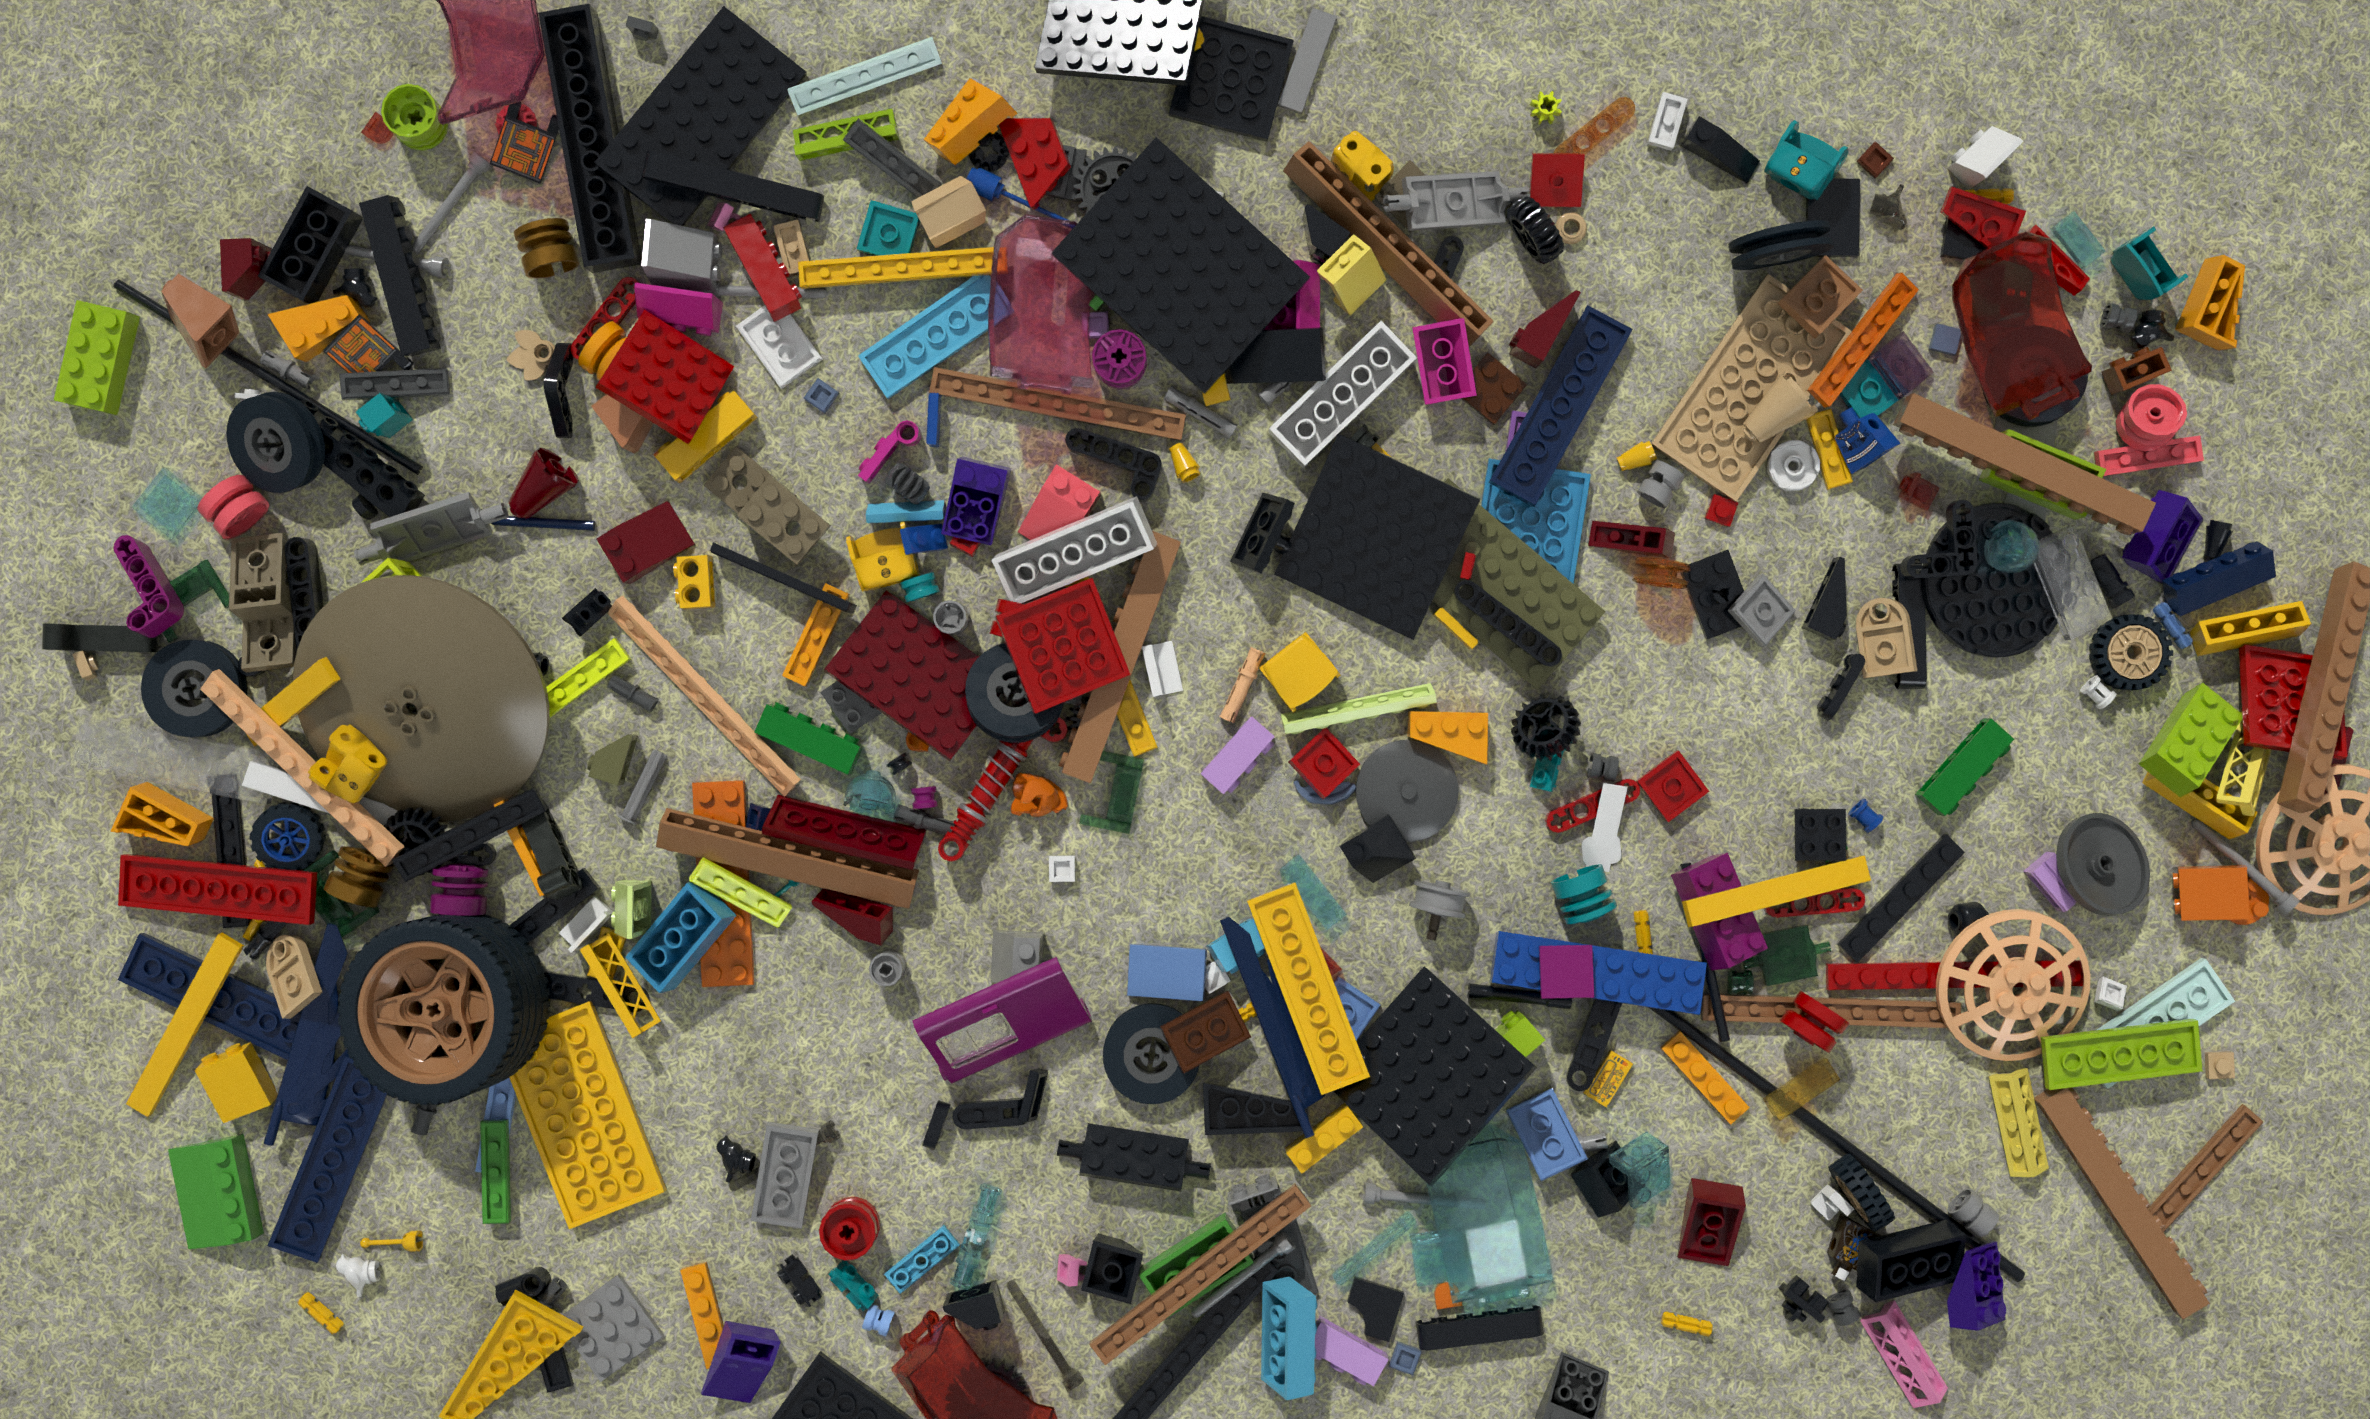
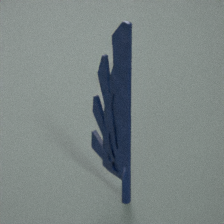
(1276, 1024)
(314, 1045)

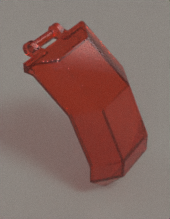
(2017, 326)
(952, 1381)

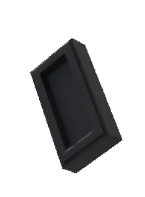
(1033, 1095)
(556, 1371)

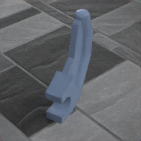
(1340, 793)

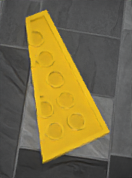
(513, 1349)

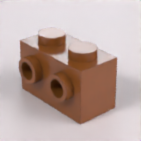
(2141, 368)

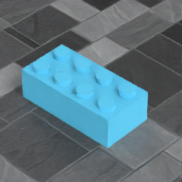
(1288, 1338)

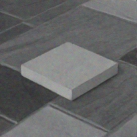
(1761, 610)

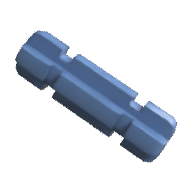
(2172, 625)

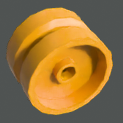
(602, 348)

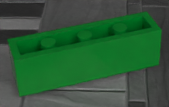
(808, 738)
(1964, 767)

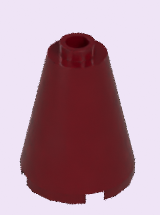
(541, 484)

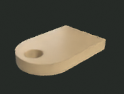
(1885, 641)
(291, 974)

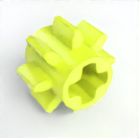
(1548, 100)

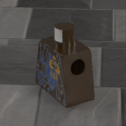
(1845, 1245)

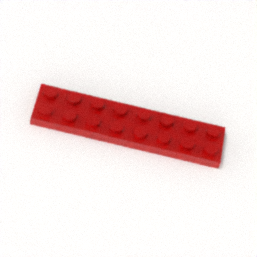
(217, 889)

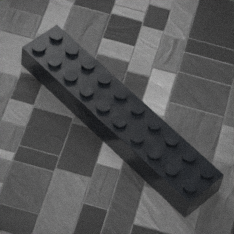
(586, 128)

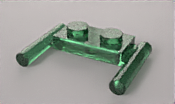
(195, 584)
(1122, 795)
(334, 909)

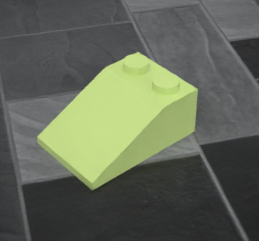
(632, 907)

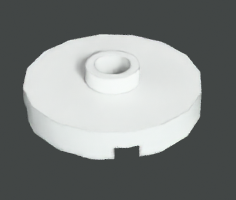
(1806, 461)

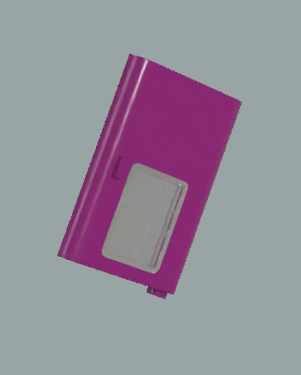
(1002, 1021)

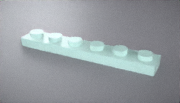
(864, 76)

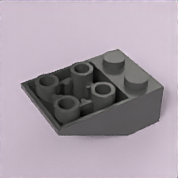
(1573, 1390)

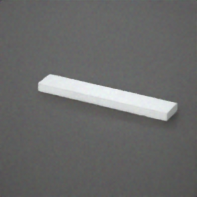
(282, 785)

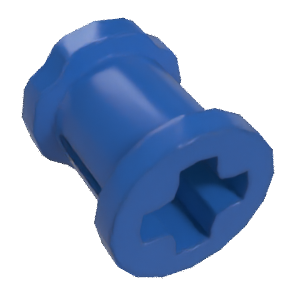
(1865, 815)

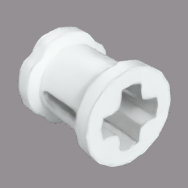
(2101, 700)

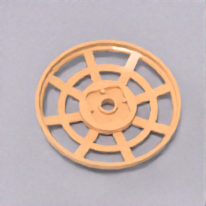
(2321, 844)
(2003, 978)

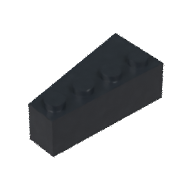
(1246, 1112)

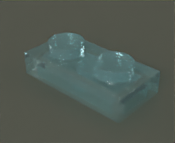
(2077, 239)

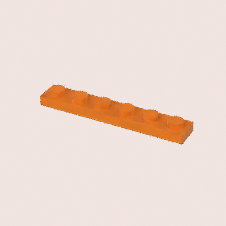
(1862, 340)

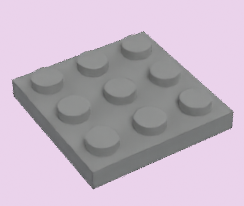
(613, 1328)

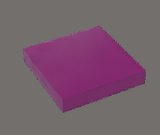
(1566, 971)

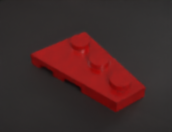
(1982, 217)

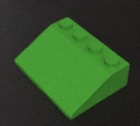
(216, 1192)

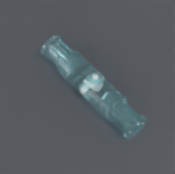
(979, 1225)

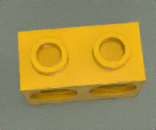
(702, 581)

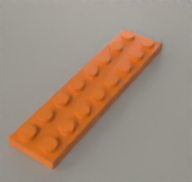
(731, 955)

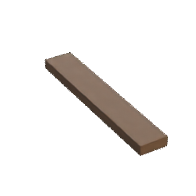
(2205, 1165)

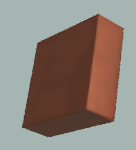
(1875, 160)

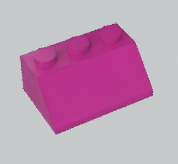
(680, 307)
(1304, 307)
(1444, 361)

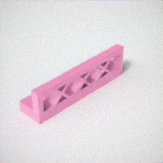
(1910, 1355)

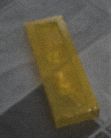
(1801, 1089)

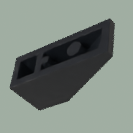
(1720, 149)
(1829, 606)

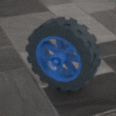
(288, 812)

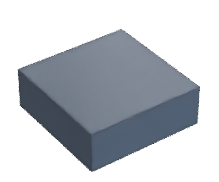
(1945, 339)
(821, 395)
(1405, 1358)

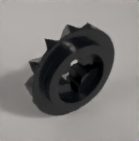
(992, 161)

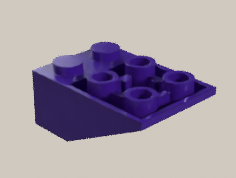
(975, 500)
(1977, 1290)
(741, 1362)

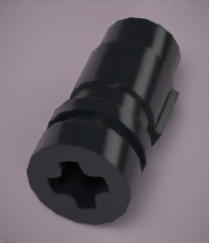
(2110, 581)

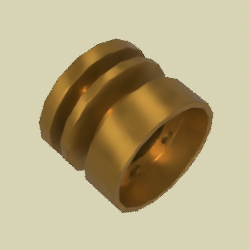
(545, 244)
(357, 881)

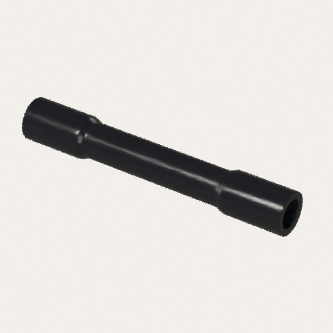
(1490, 993)

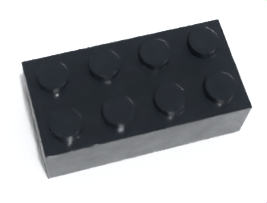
(310, 246)
(1909, 1260)

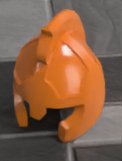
(1029, 788)

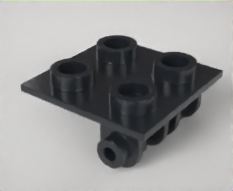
(1820, 834)

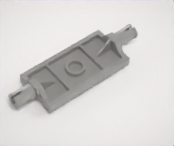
(1454, 200)
(430, 529)

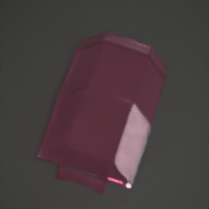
(1037, 309)

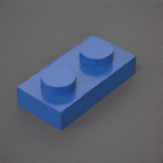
(923, 539)

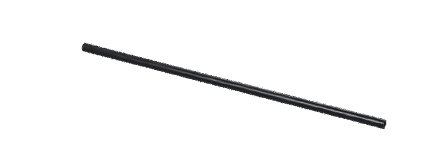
(1829, 1134)

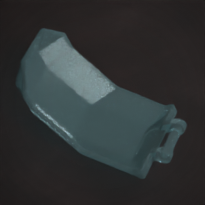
(1490, 1221)

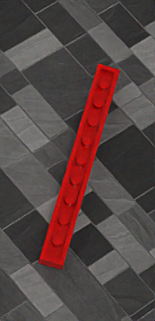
(1919, 975)

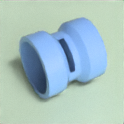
(872, 1319)

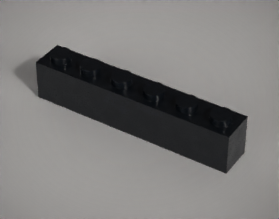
(400, 275)

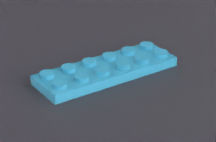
(930, 337)

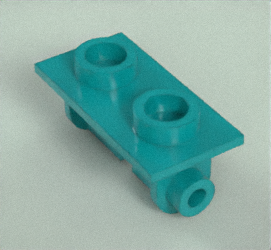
(1546, 773)
(861, 1293)

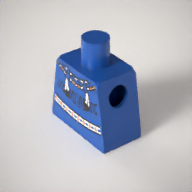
(1863, 439)

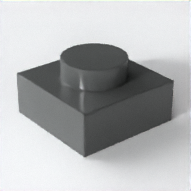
(641, 28)

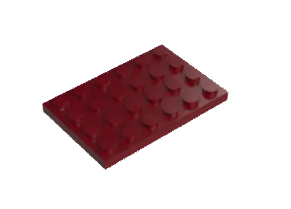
(909, 674)

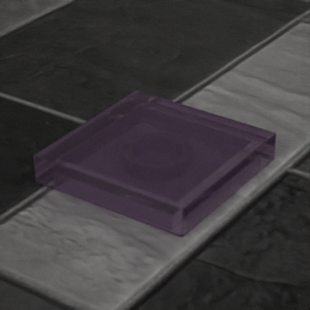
(1900, 365)

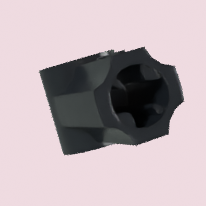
(523, 1284)

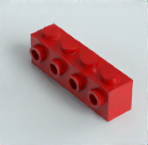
(762, 267)

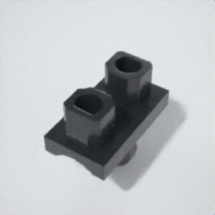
(588, 611)
(1814, 1305)

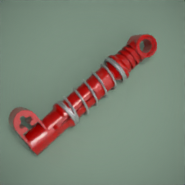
(987, 790)

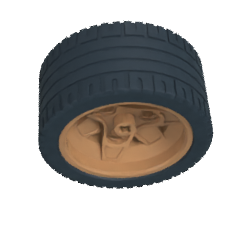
(379, 1014)

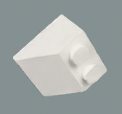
(1983, 155)

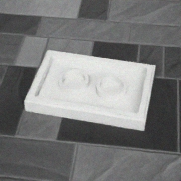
(779, 345)

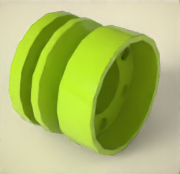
(411, 103)

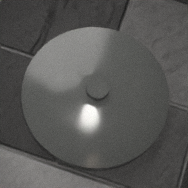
(1410, 785)
(2103, 864)

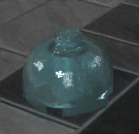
(2012, 547)
(870, 793)

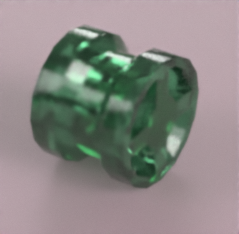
(1740, 982)

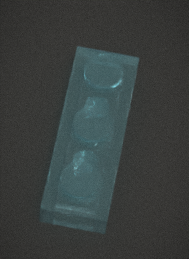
(1313, 891)

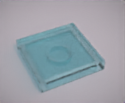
(168, 503)

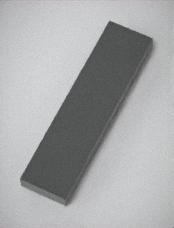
(890, 159)
(394, 383)

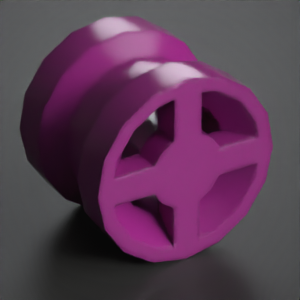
(924, 797)

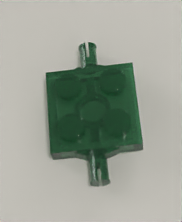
(1789, 955)

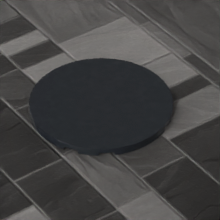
(1989, 609)

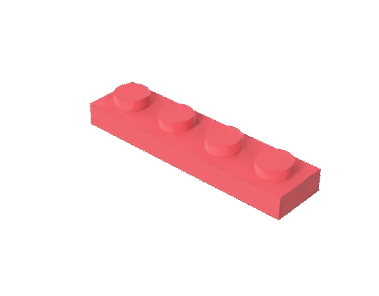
(2129, 459)

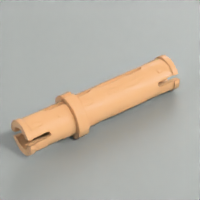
(1242, 684)

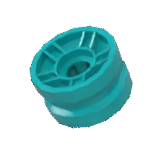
(919, 587)

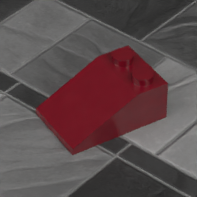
(1537, 337)
(645, 542)
(1711, 1221)

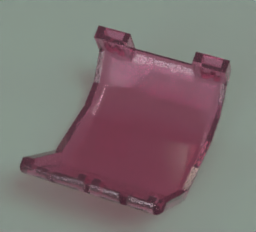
(494, 54)

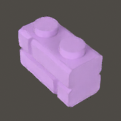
(2047, 879)

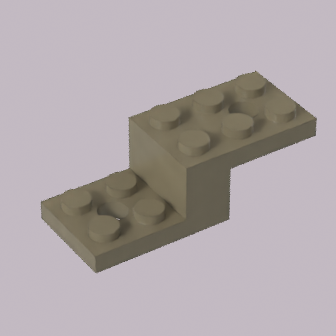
(767, 505)
(262, 602)

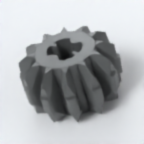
(907, 483)

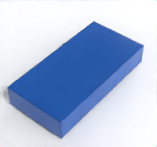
(933, 419)

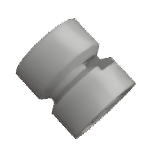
(1660, 484)
(951, 617)
(887, 967)
(1977, 1216)

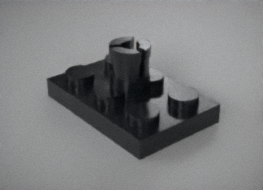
(1264, 533)
(1713, 590)

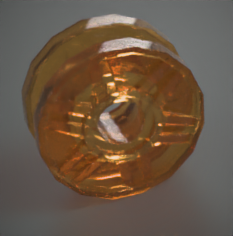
(1661, 573)

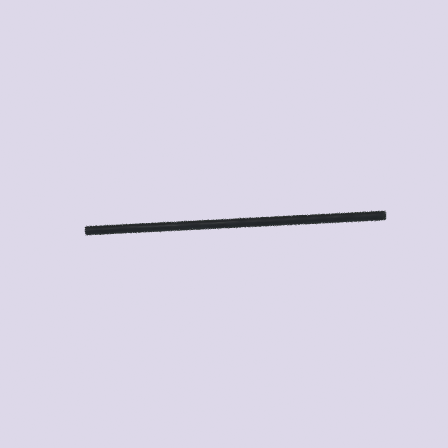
(280, 384)

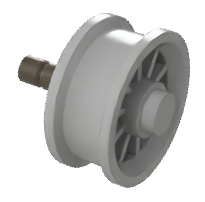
(1439, 901)

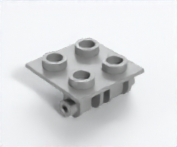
(1240, 1193)

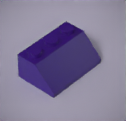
(2164, 538)

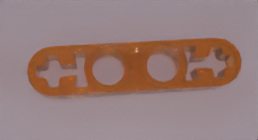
(1590, 130)

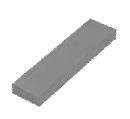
(1307, 61)

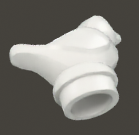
(358, 1271)

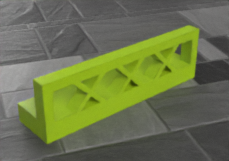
(835, 144)

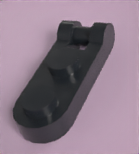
(1841, 686)
(987, 1113)

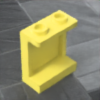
(1352, 274)

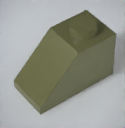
(613, 760)

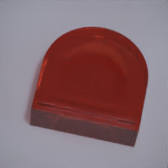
(377, 130)

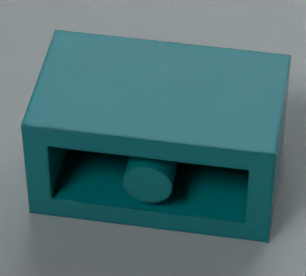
(383, 416)

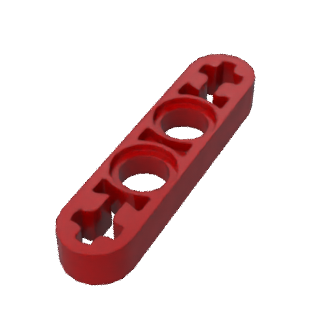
(602, 314)
(1590, 802)
(1813, 904)

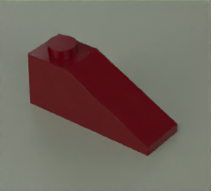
(1632, 538)
(859, 916)

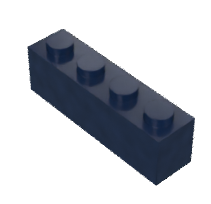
(2219, 578)

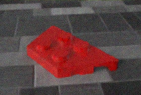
(1035, 154)

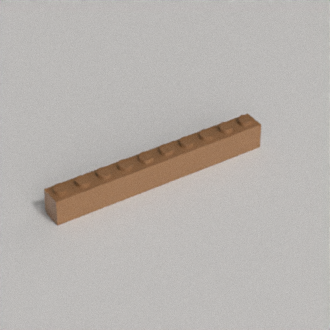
(1391, 247)
(2023, 464)
(1130, 632)
(2326, 689)
(785, 859)
(2122, 1201)

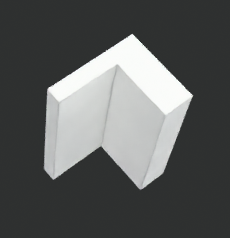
(1162, 668)
(586, 923)

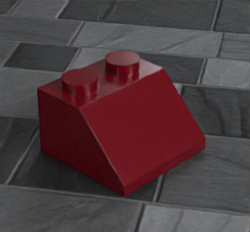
(240, 266)

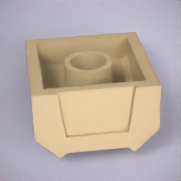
(950, 211)

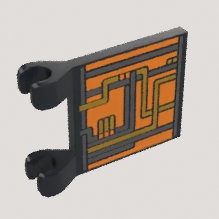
(524, 147)
(364, 349)

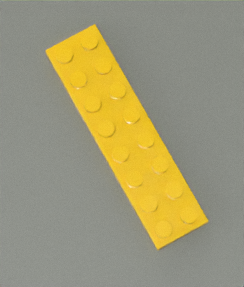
(1308, 988)

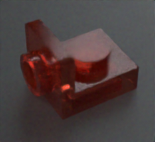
(1918, 491)

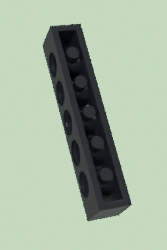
(358, 471)

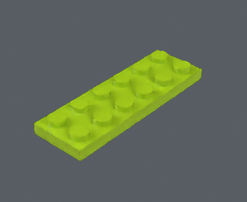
(2121, 1054)

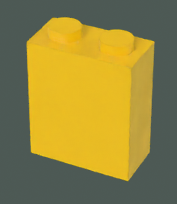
(236, 1081)

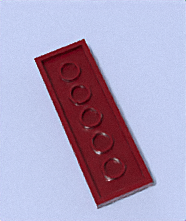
(844, 832)

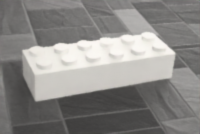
(1343, 395)
(1075, 551)

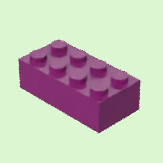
(1728, 939)

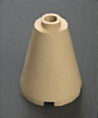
(1778, 410)

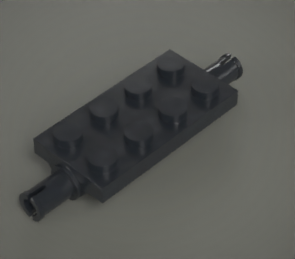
(1134, 1157)

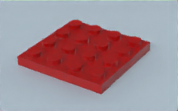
(665, 377)
(1062, 645)
(2272, 697)

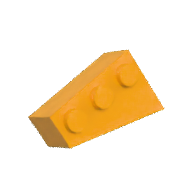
(967, 120)
(2213, 303)
(315, 325)
(1452, 731)
(161, 816)

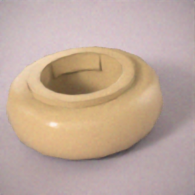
(1581, 224)

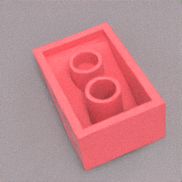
(1059, 503)

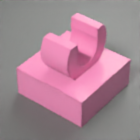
(721, 216)
(1068, 1270)

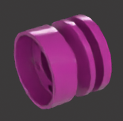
(1127, 372)
(459, 890)

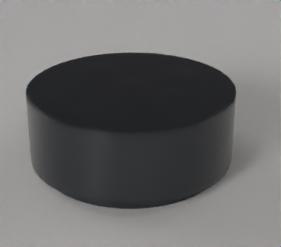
(364, 507)

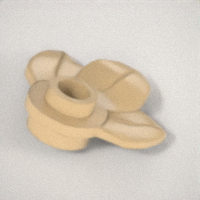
(529, 354)

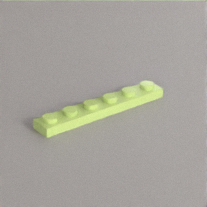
(1364, 707)

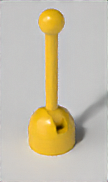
(408, 1241)

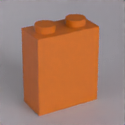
(2212, 893)

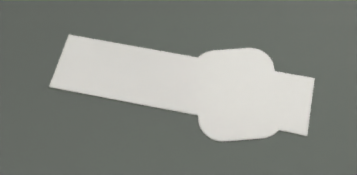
(1604, 844)

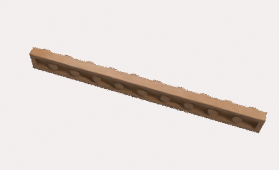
(1058, 405)
(1854, 1010)
(1200, 1274)

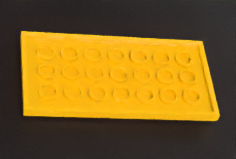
(585, 1120)

